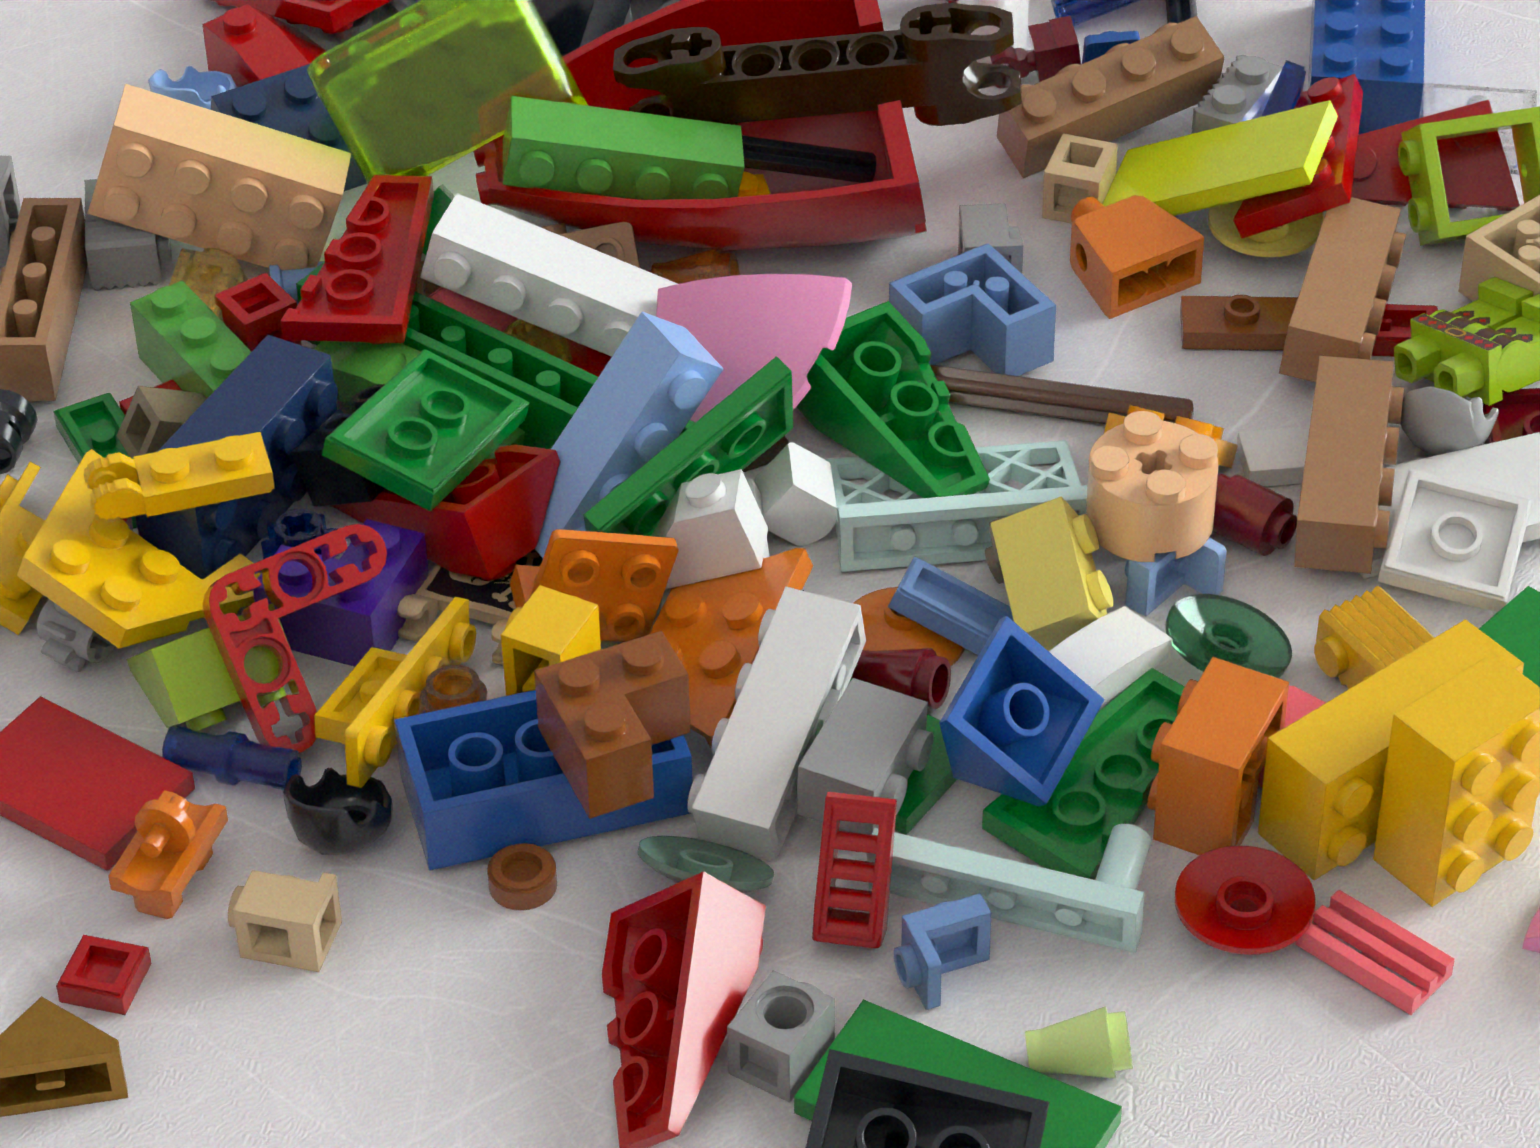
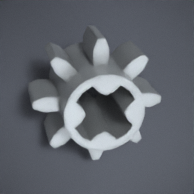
(69, 639)

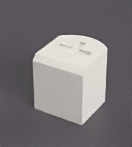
(798, 495)

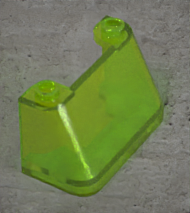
(438, 82)

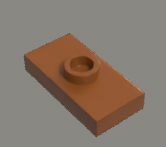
(1235, 322)

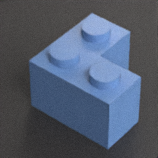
(980, 307)

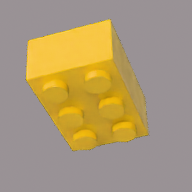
(1460, 780)

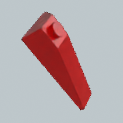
(255, 45)
(484, 519)
(676, 983)

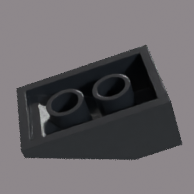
(901, 1107)

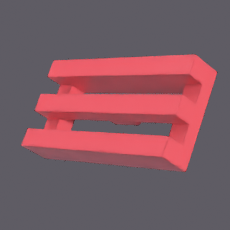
(1381, 945)

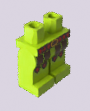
(1478, 346)

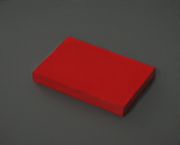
(79, 781)

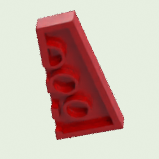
(370, 270)

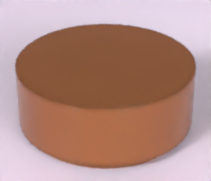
(522, 876)

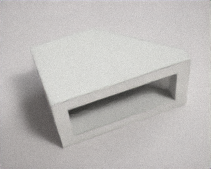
(714, 528)

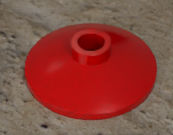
(1245, 900)

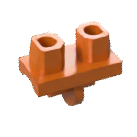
(166, 851)

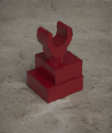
(1052, 49)

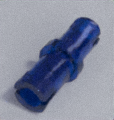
(231, 757)

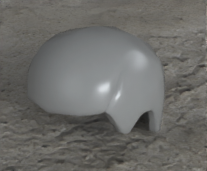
(1445, 421)

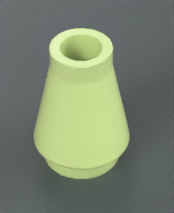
(1082, 1045)

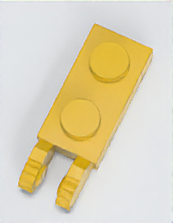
(179, 477)

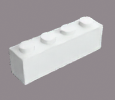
(538, 275)
(780, 708)

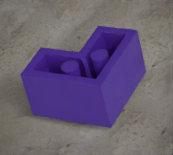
(362, 617)

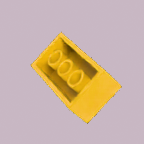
(1331, 764)

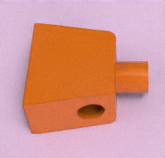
(1132, 253)

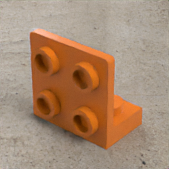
(609, 569)

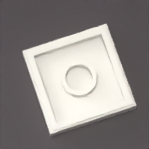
(1455, 540)

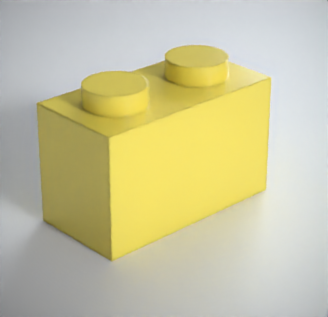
(1051, 571)

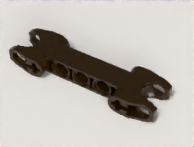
(923, 65)

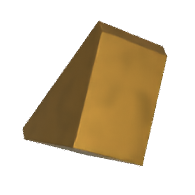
(57, 1062)

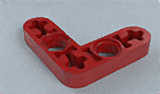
(263, 629)

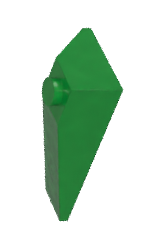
(890, 409)

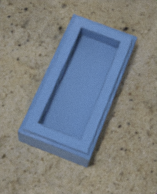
(947, 605)

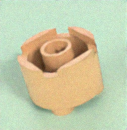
(1152, 488)

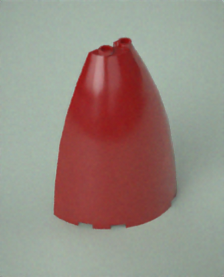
(800, 207)

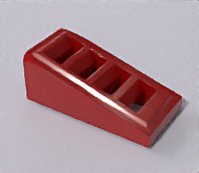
(846, 926)

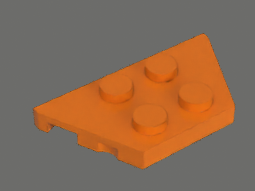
(717, 629)

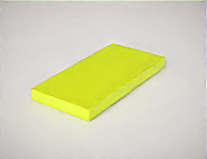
(1227, 161)

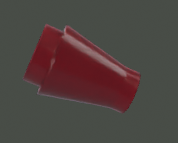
(908, 672)

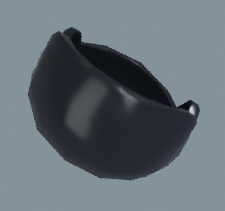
(335, 815)

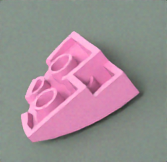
(756, 318)

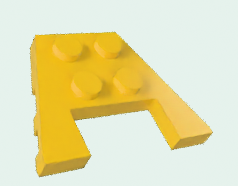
(114, 575)

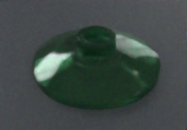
(1227, 630)

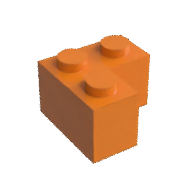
(1214, 757)

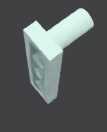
(1036, 897)

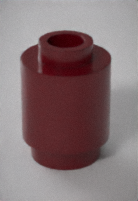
(1253, 515)

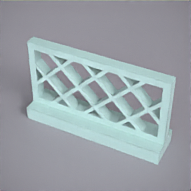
(948, 529)

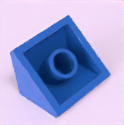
(1017, 717)

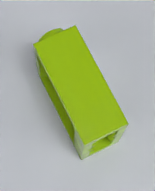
(1421, 162)

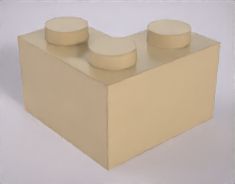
(1504, 250)

